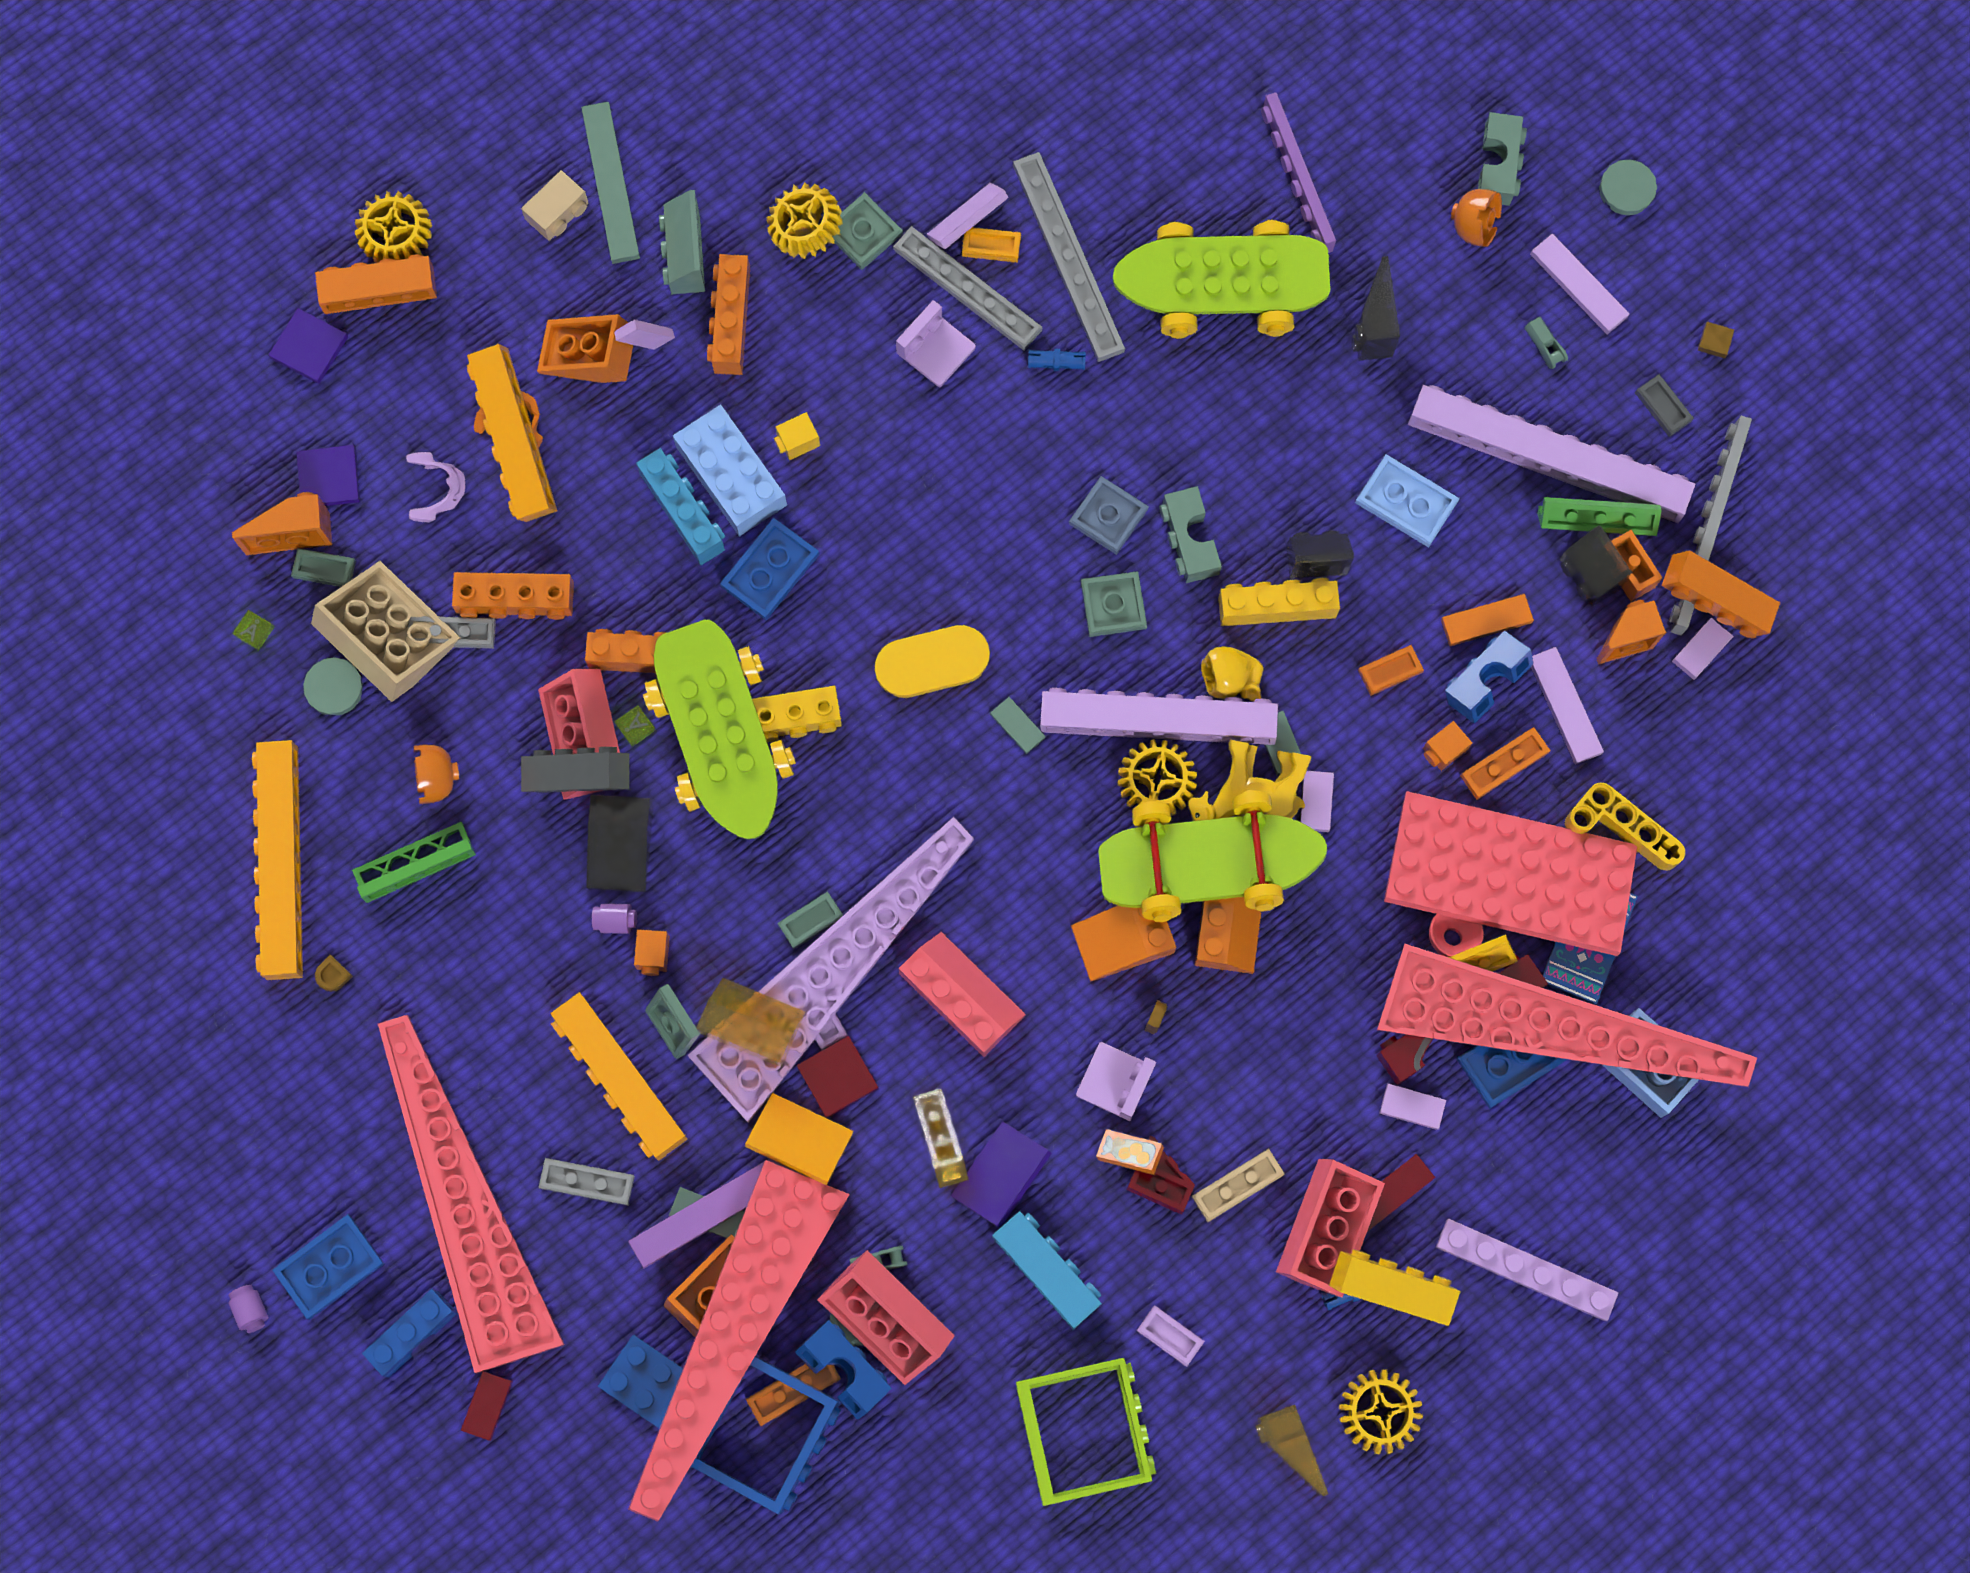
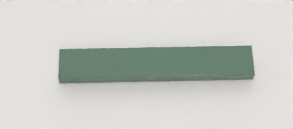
(610, 182)

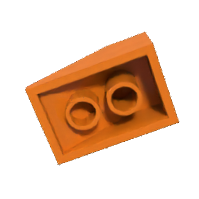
(585, 349)
(287, 526)
(1121, 941)
(693, 1295)

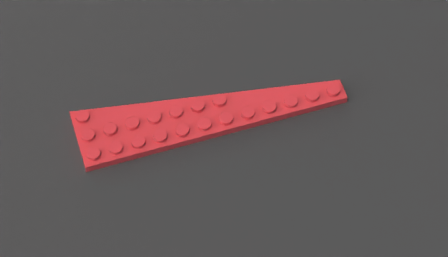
(1486, 1009)
(764, 1264)
(487, 1274)

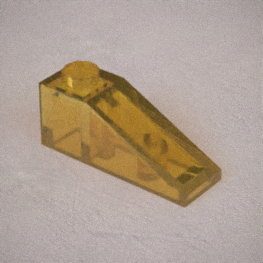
(940, 1138)
(1288, 1440)

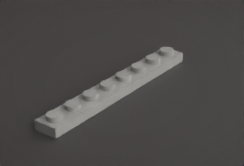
(1068, 257)
(1713, 511)

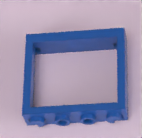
(801, 1467)

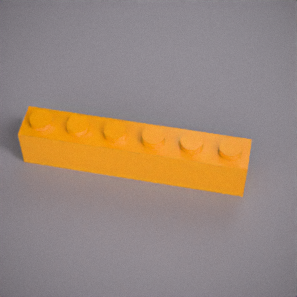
(511, 433)
(618, 1076)

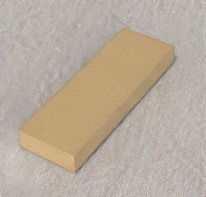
(1238, 1185)

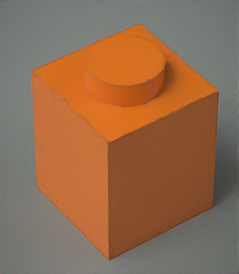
(1446, 746)
(651, 952)

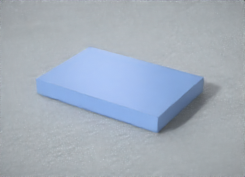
(1407, 500)

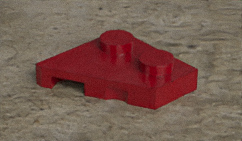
(1166, 1187)

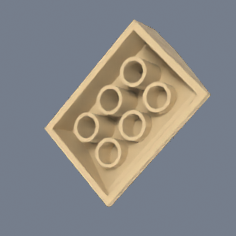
(370, 628)

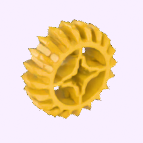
(374, 222)
(801, 234)
(1170, 780)
(1385, 1425)

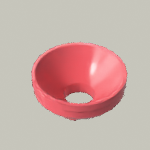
(1470, 934)

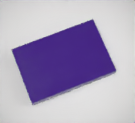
(1001, 1174)

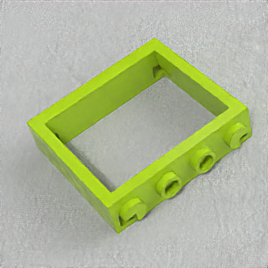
(1132, 1407)

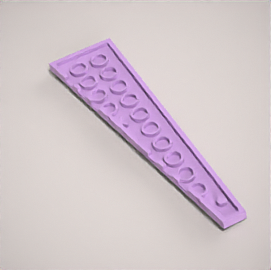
(833, 968)

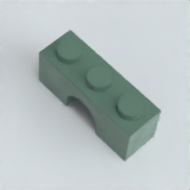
(1503, 136)
(1195, 558)

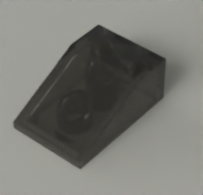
(1378, 327)
(619, 843)

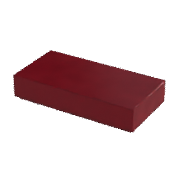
(486, 1406)

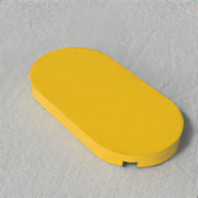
(932, 661)

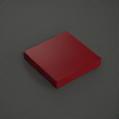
(837, 1076)

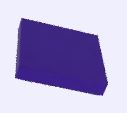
(308, 346)
(330, 474)

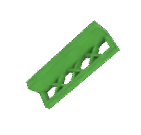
(1588, 514)
(417, 868)

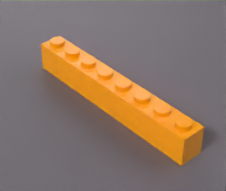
(278, 860)

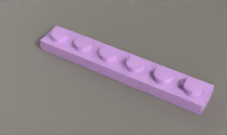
(1527, 1270)

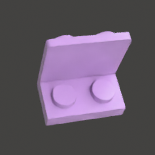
(934, 345)
(1115, 1080)

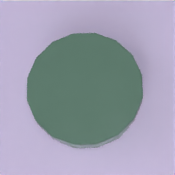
(1628, 187)
(333, 686)

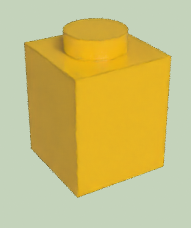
(796, 436)

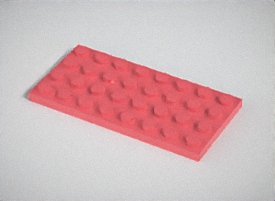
(1511, 873)

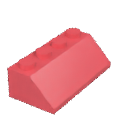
(578, 714)
(961, 993)
(1329, 1221)
(886, 1318)

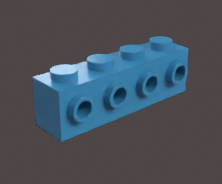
(680, 506)
(1047, 1270)

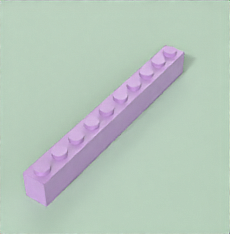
(1549, 452)

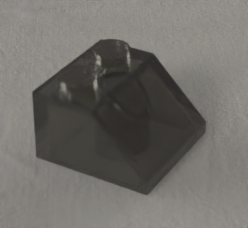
(1319, 555)
(1595, 566)

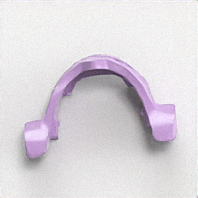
(455, 481)

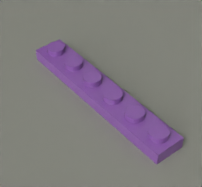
(1294, 164)

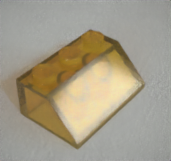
(750, 1022)

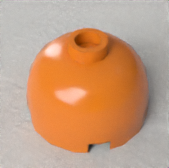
(1476, 216)
(434, 773)

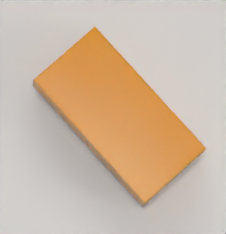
(991, 244)

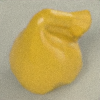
(1231, 673)

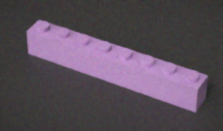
(1158, 717)

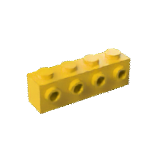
(1278, 602)
(799, 713)
(1395, 1288)

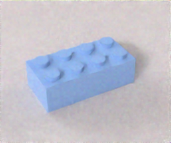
(730, 470)

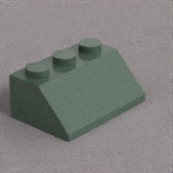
(682, 245)

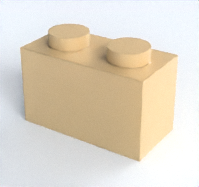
(555, 206)

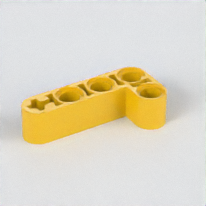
(1626, 831)

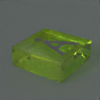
(253, 630)
(635, 725)

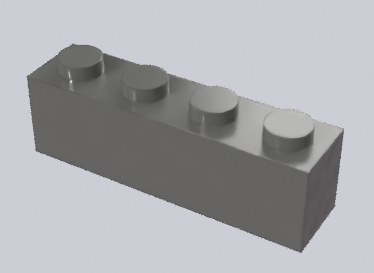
(575, 771)

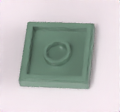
(865, 231)
(1113, 604)
(672, 1021)

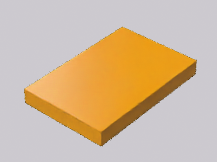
(799, 1139)

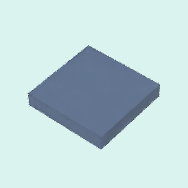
(1108, 515)

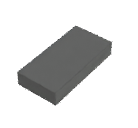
(1664, 405)

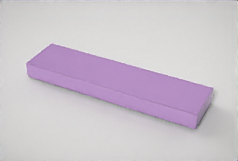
(1579, 284)
(1566, 706)

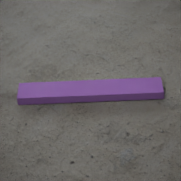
(696, 1218)

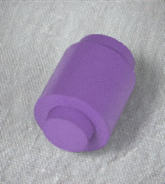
(614, 918)
(247, 1308)

